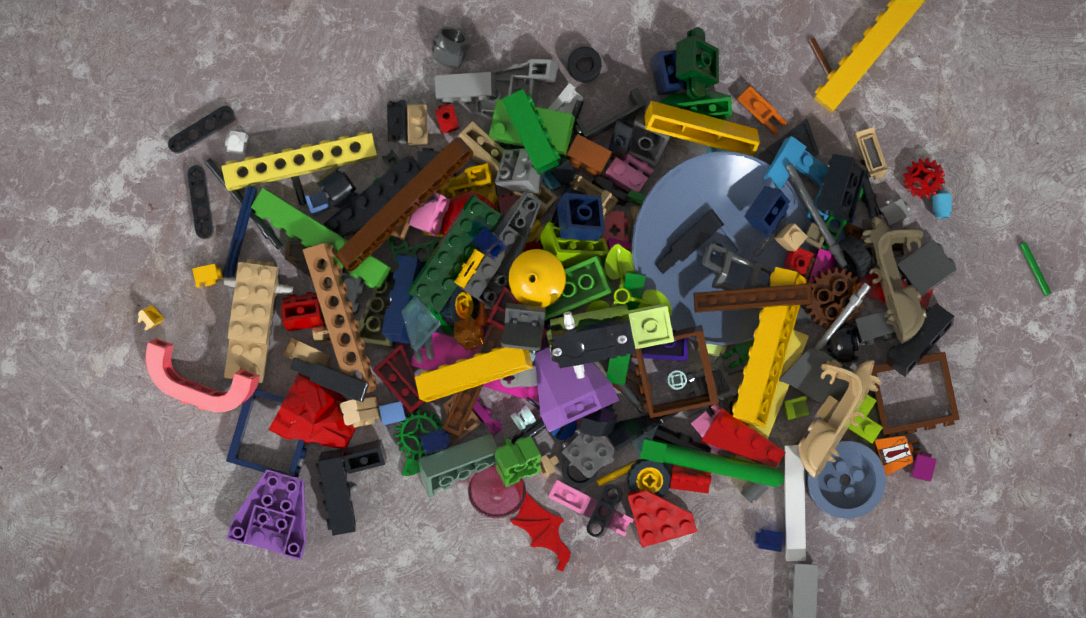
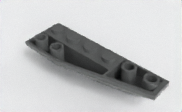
(514, 232)

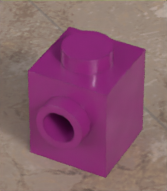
(923, 466)

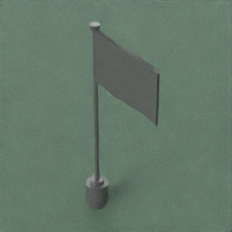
(806, 377)

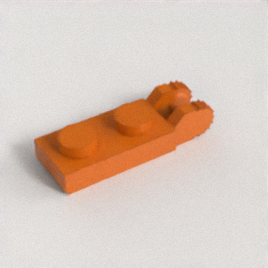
(760, 108)

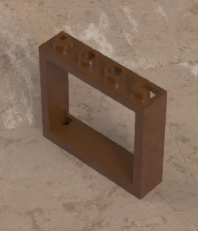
(683, 404)
(928, 424)

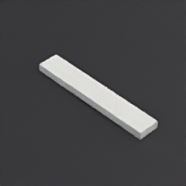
(794, 505)

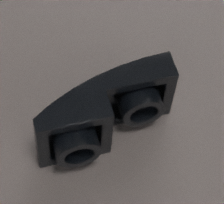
(605, 184)

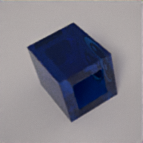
(489, 243)
(435, 441)
(769, 540)

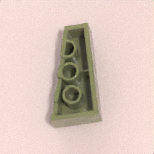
(372, 321)

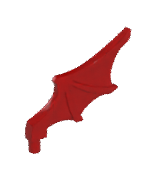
(542, 529)

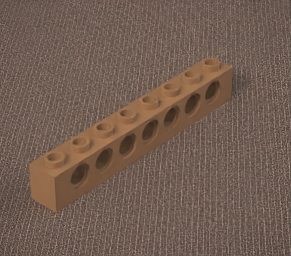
(332, 311)

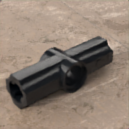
(680, 439)

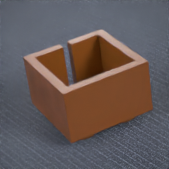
(588, 156)

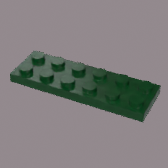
(437, 277)

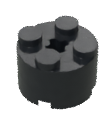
(338, 187)

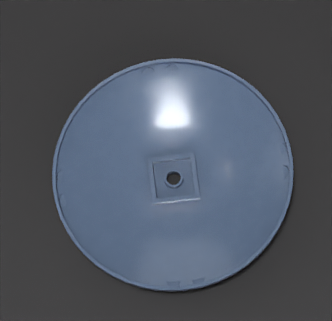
(679, 200)

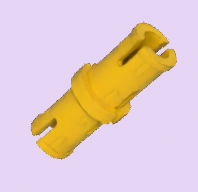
(476, 257)

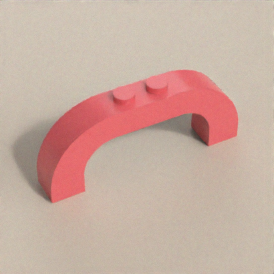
(189, 392)

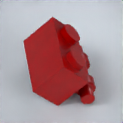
(302, 312)
(690, 479)

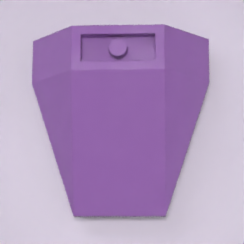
(566, 397)
(273, 516)

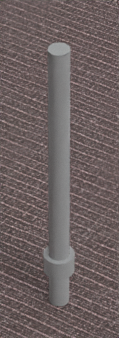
(855, 300)

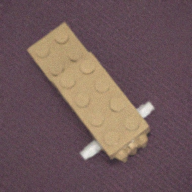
(252, 316)

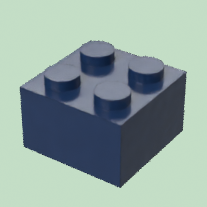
(580, 217)

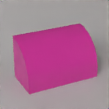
(823, 260)

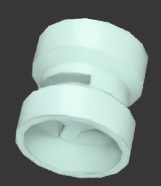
(676, 380)
(526, 414)

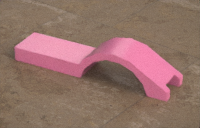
(585, 505)

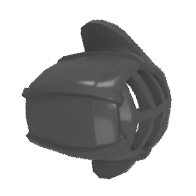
(450, 46)

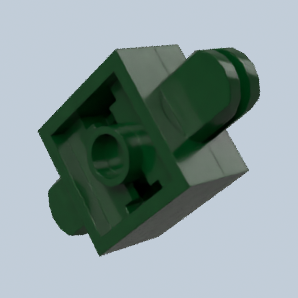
(697, 63)

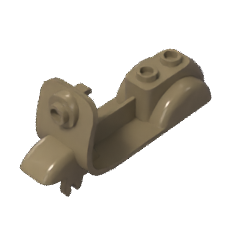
(902, 302)

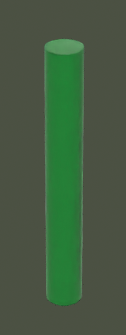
(1035, 269)

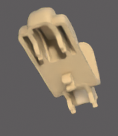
(824, 437)

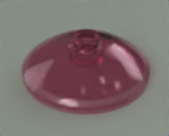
(486, 486)

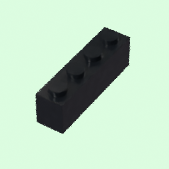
(909, 354)

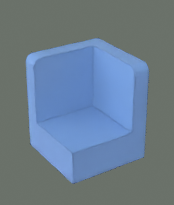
(318, 203)
(392, 413)

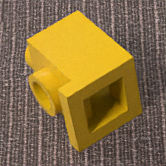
(207, 275)

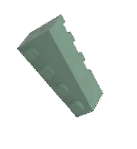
(456, 463)

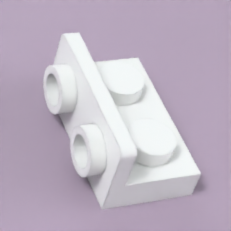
(566, 100)

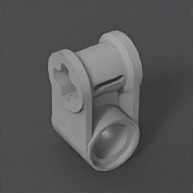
(522, 379)

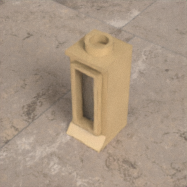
(871, 153)

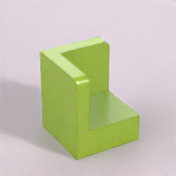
(795, 408)

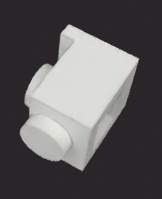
(236, 142)

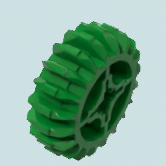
(403, 434)

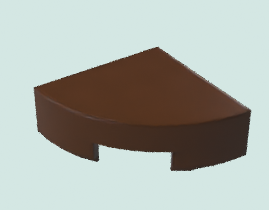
(853, 230)

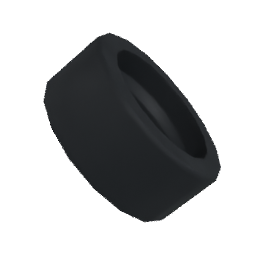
(579, 484)

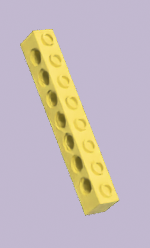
(347, 157)

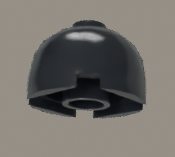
(844, 344)

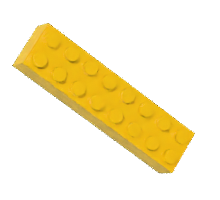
(767, 355)

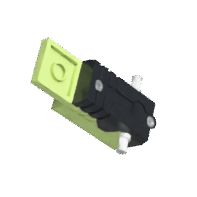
(606, 334)

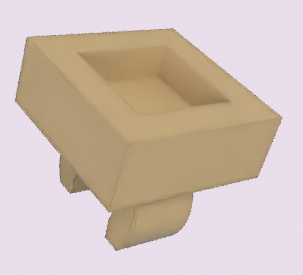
(547, 465)

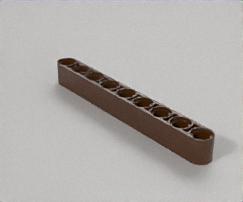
(404, 204)

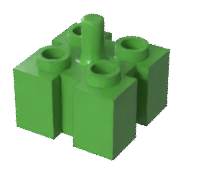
(517, 460)

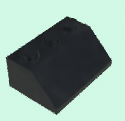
(841, 187)

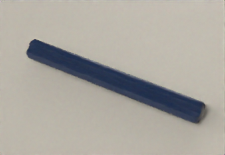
(239, 232)

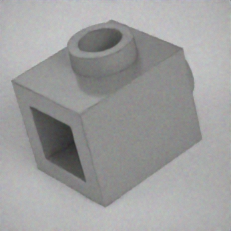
(895, 211)

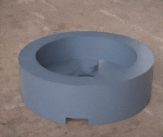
(863, 490)

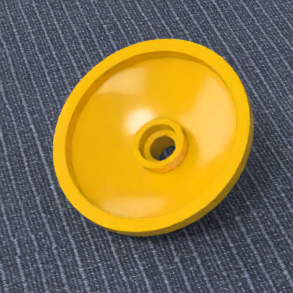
(548, 273)

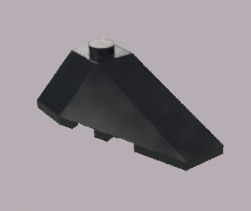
(631, 429)

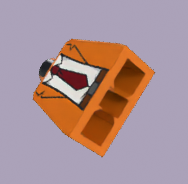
(895, 452)

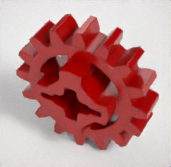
(932, 179)

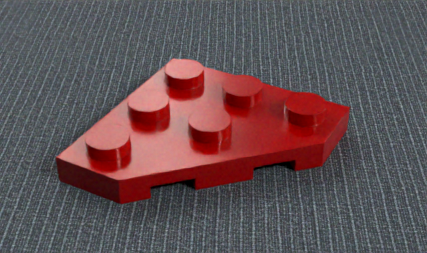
(659, 518)

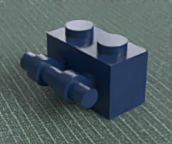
(665, 73)
(768, 210)

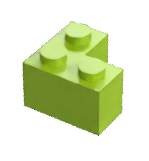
(867, 429)

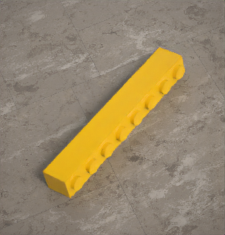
(865, 52)

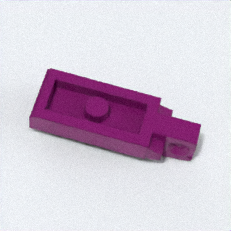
(484, 414)

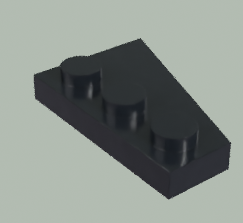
(801, 132)

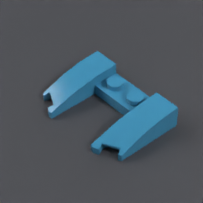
(794, 152)

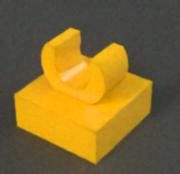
(150, 316)

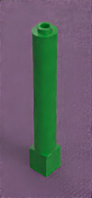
(662, 452)

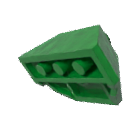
(712, 104)

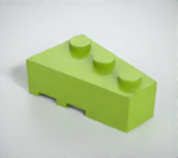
(572, 251)

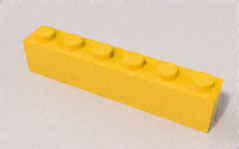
(701, 129)
(472, 372)

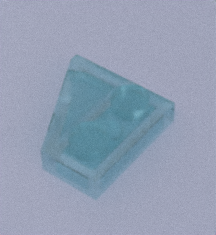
(419, 323)

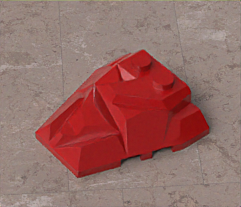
(312, 415)

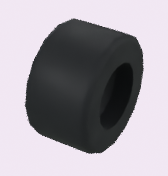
(584, 52)

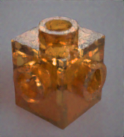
(468, 333)

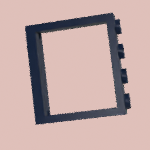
(238, 436)

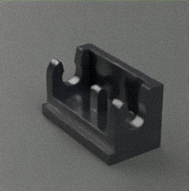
(397, 121)

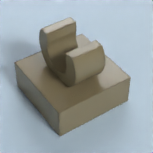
(814, 235)

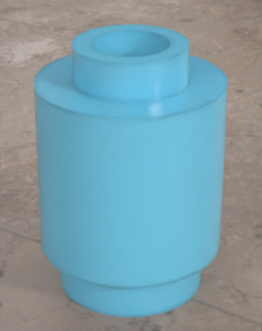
(942, 204)

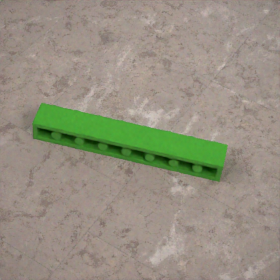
(314, 233)

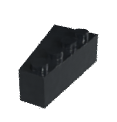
(336, 491)

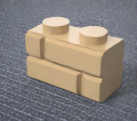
(417, 125)
(359, 412)

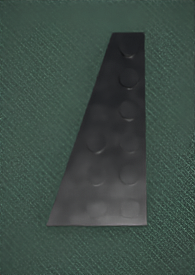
(374, 198)

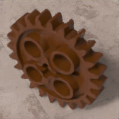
(827, 283)

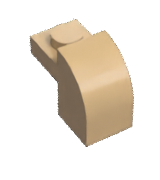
(306, 353)

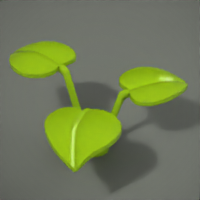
(616, 265)

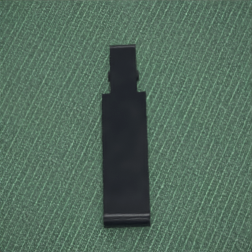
(690, 240)
(332, 379)

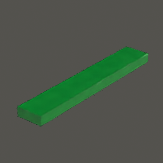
(618, 366)

